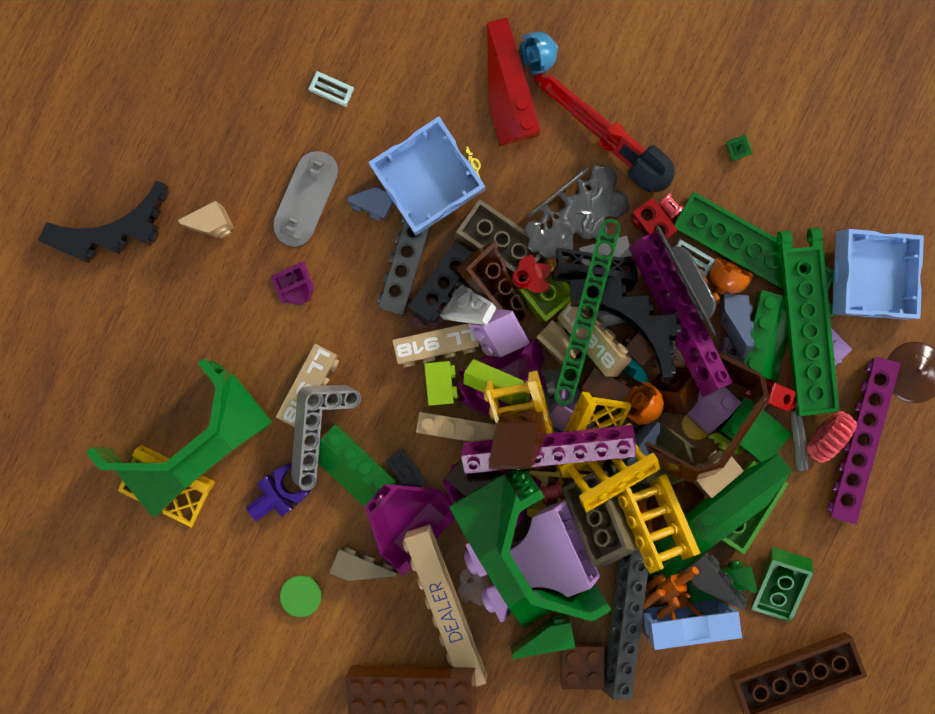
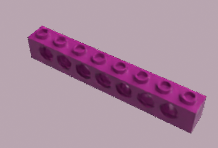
(673, 298)
(889, 370)
(562, 448)

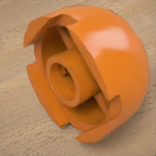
(729, 277)
(645, 404)

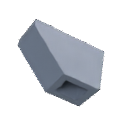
(373, 201)

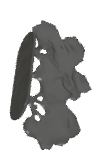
(581, 213)
(692, 280)

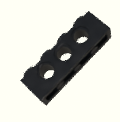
(419, 307)

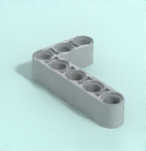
(313, 427)

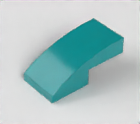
(634, 370)

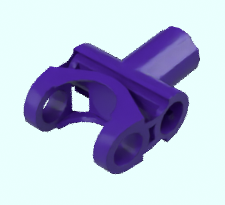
(274, 495)

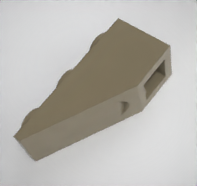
(356, 567)

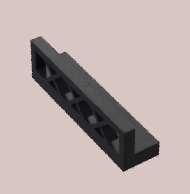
(578, 270)

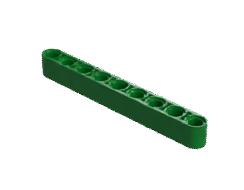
(580, 320)

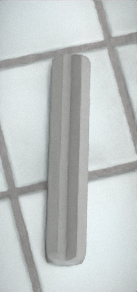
(799, 441)

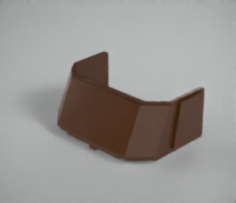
(744, 377)

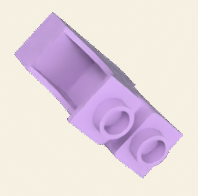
(547, 557)

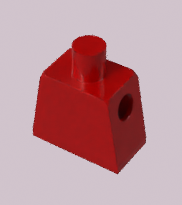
(780, 396)

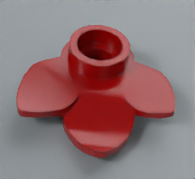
(534, 273)

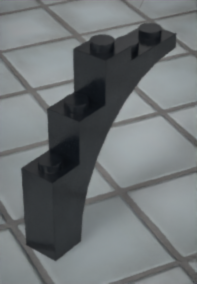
(112, 236)
(636, 311)

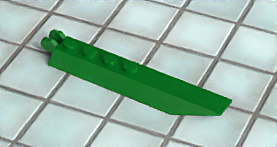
(727, 510)

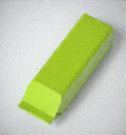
(479, 373)

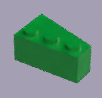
(739, 572)

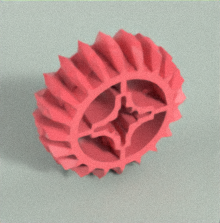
(831, 437)

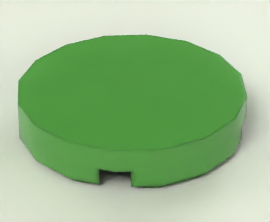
(300, 596)

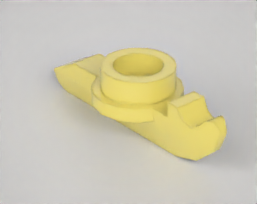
(473, 161)

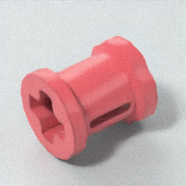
(670, 206)
(552, 492)

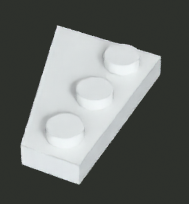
(468, 307)

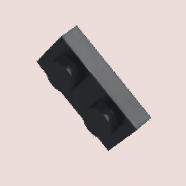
(405, 470)

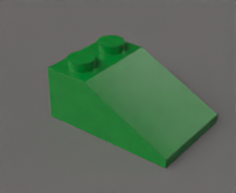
(764, 436)
(782, 584)
(548, 637)

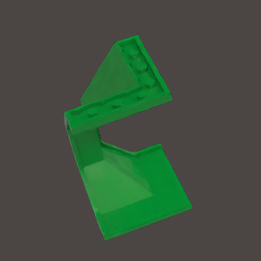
(232, 422)
(489, 525)

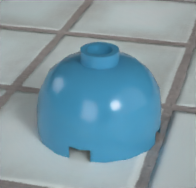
(538, 52)

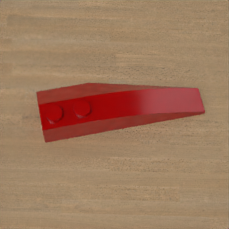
(508, 89)

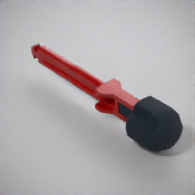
(648, 167)

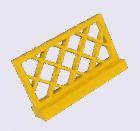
(584, 415)
(202, 484)

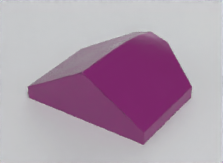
(294, 284)

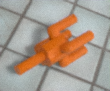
(668, 591)

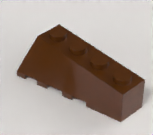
(490, 279)

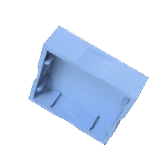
(427, 176)
(877, 274)
(719, 625)

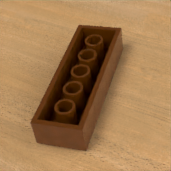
(798, 675)
(411, 690)

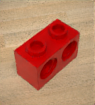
(658, 218)

